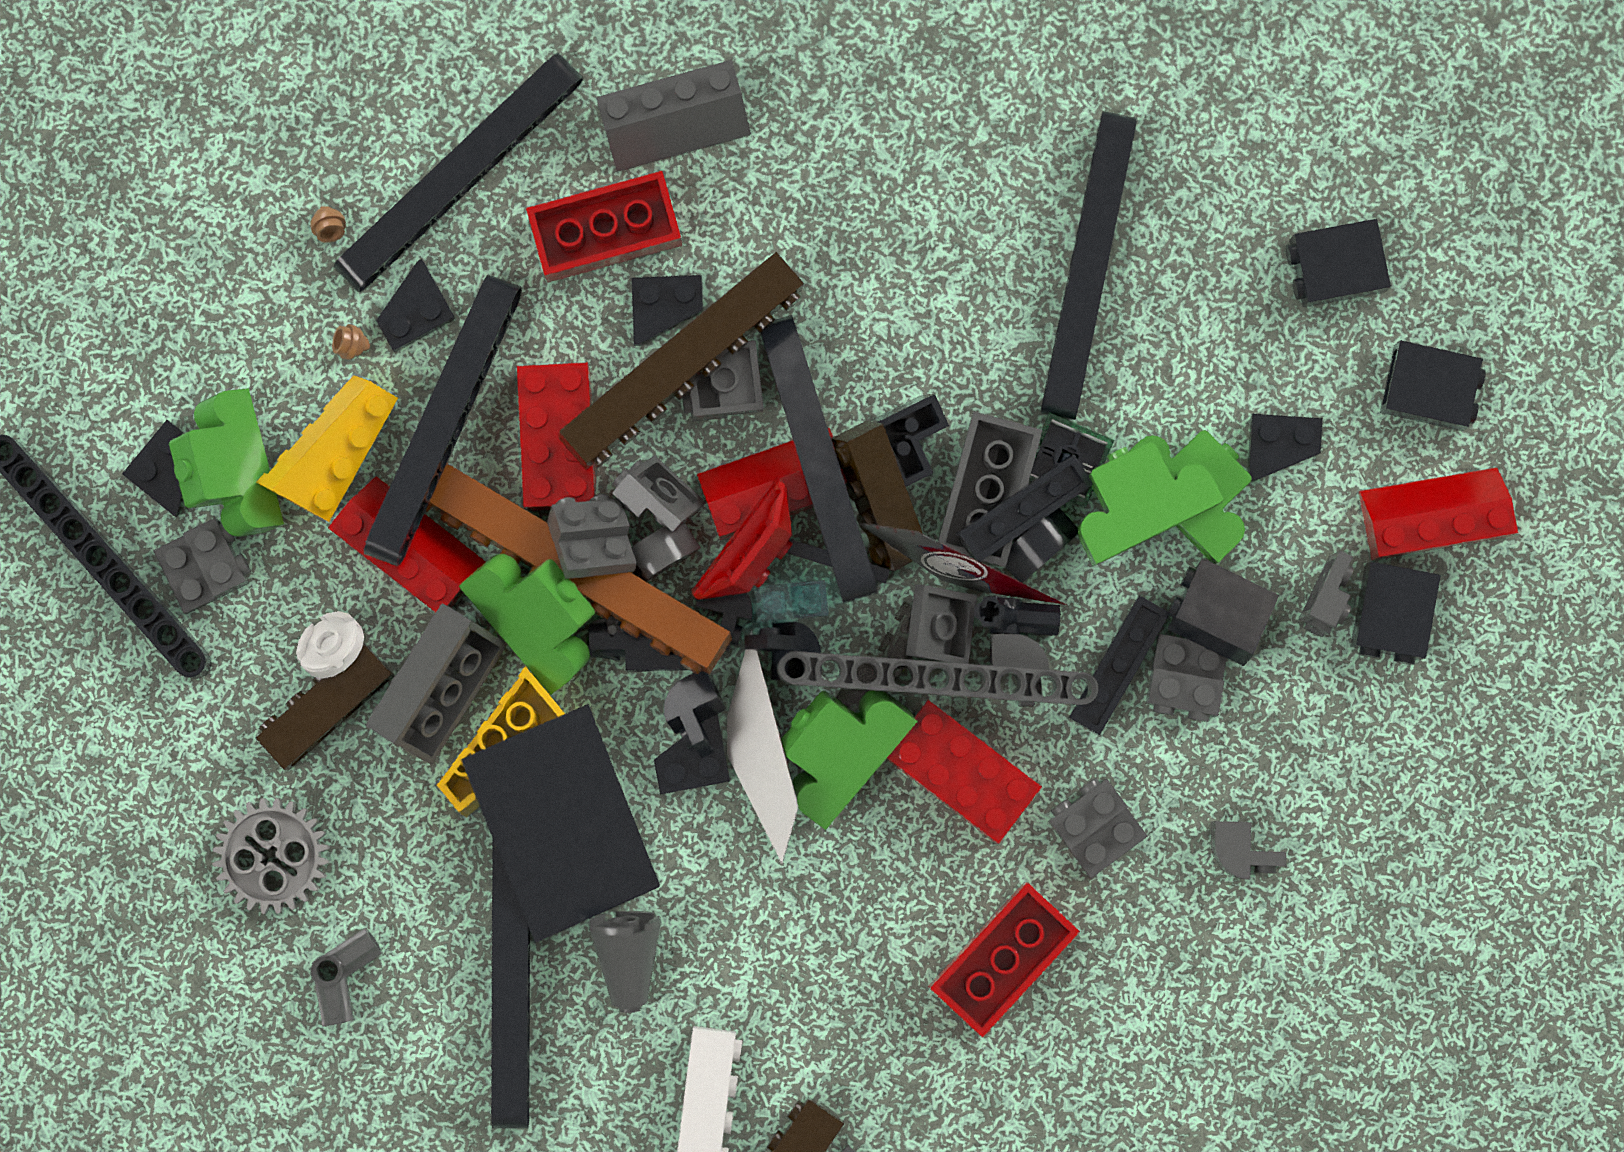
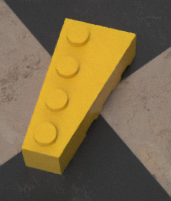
(331, 449)
(518, 710)

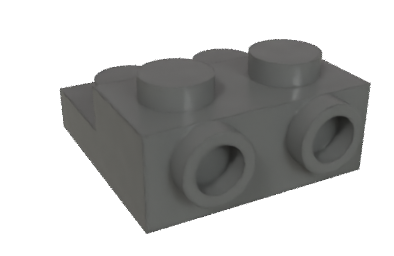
(728, 390)
(658, 489)
(591, 537)
(202, 565)
(1326, 603)
(941, 625)
(1185, 679)
(1096, 826)

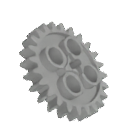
(290, 828)

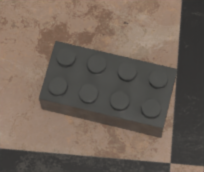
(436, 684)

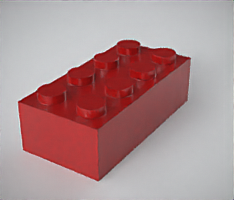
(604, 226)
(547, 402)
(964, 772)
(1004, 959)

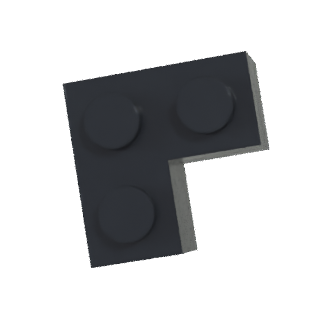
(905, 429)

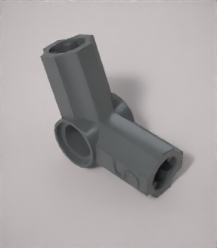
(349, 957)

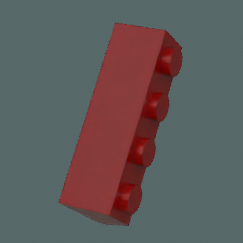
(739, 485)
(1437, 513)
(434, 560)

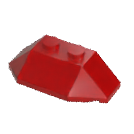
(751, 548)

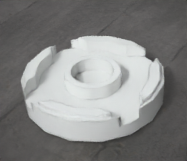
(330, 645)

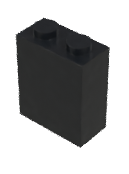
(1338, 263)
(1433, 386)
(1221, 611)
(1395, 612)

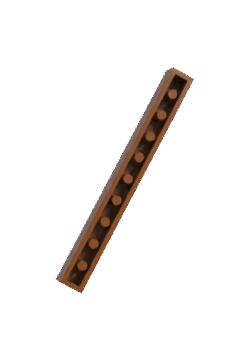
(622, 595)

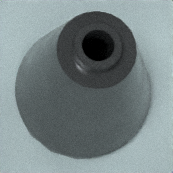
(626, 955)

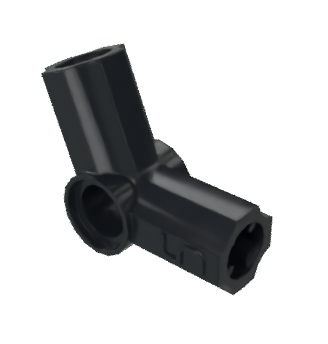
(1017, 617)

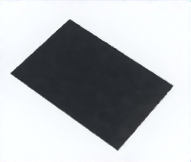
(561, 823)

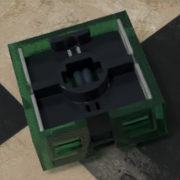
(1064, 438)

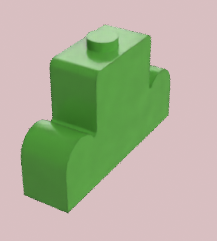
(225, 463)
(1142, 500)
(1214, 530)
(534, 616)
(841, 749)

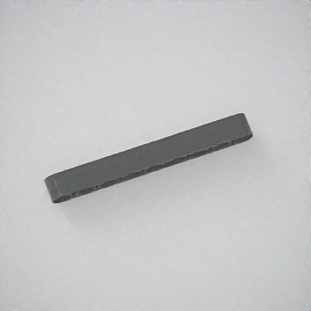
(954, 673)

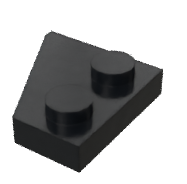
(663, 303)
(414, 309)
(1281, 442)
(154, 469)
(685, 769)

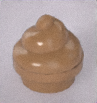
(328, 224)
(349, 341)

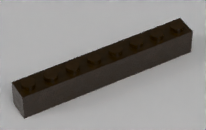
(680, 361)

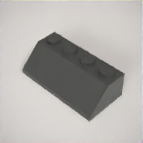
(674, 115)
(991, 468)

